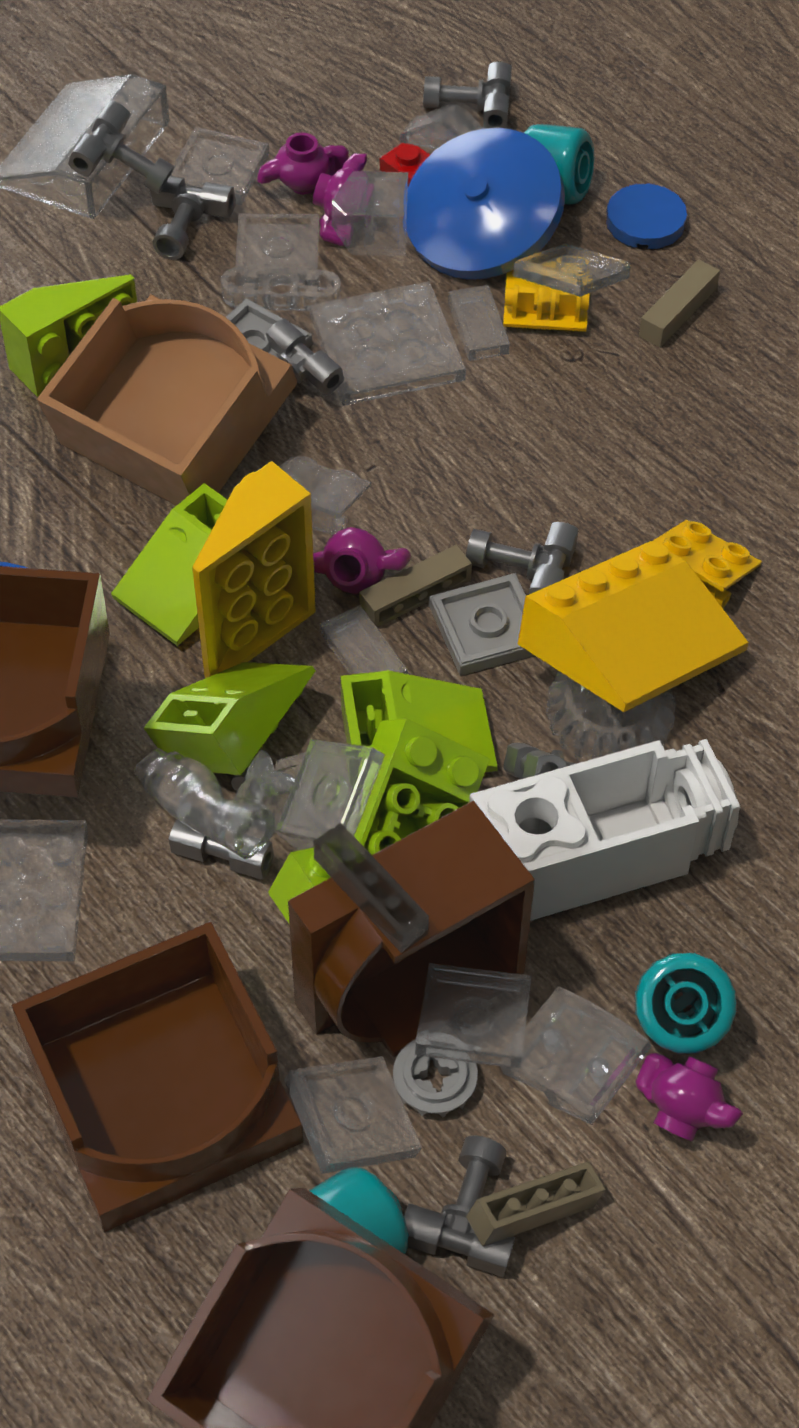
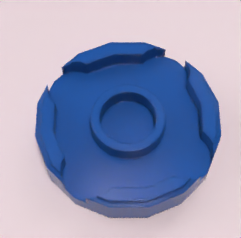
(646, 216)

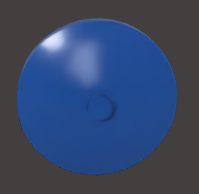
(484, 203)

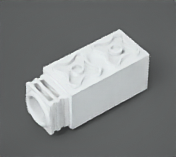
(614, 821)

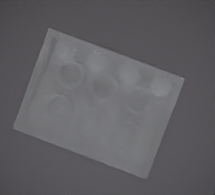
(41, 158)

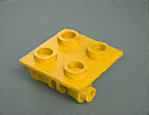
(542, 307)
(713, 560)

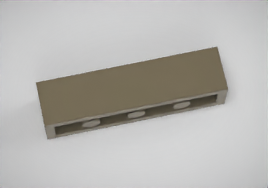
(679, 303)
(415, 584)
(535, 1203)

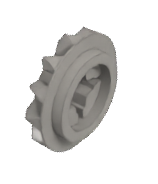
(420, 1094)

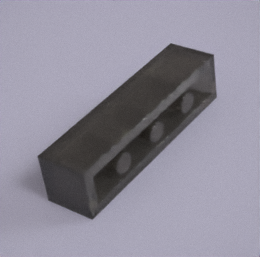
(371, 887)

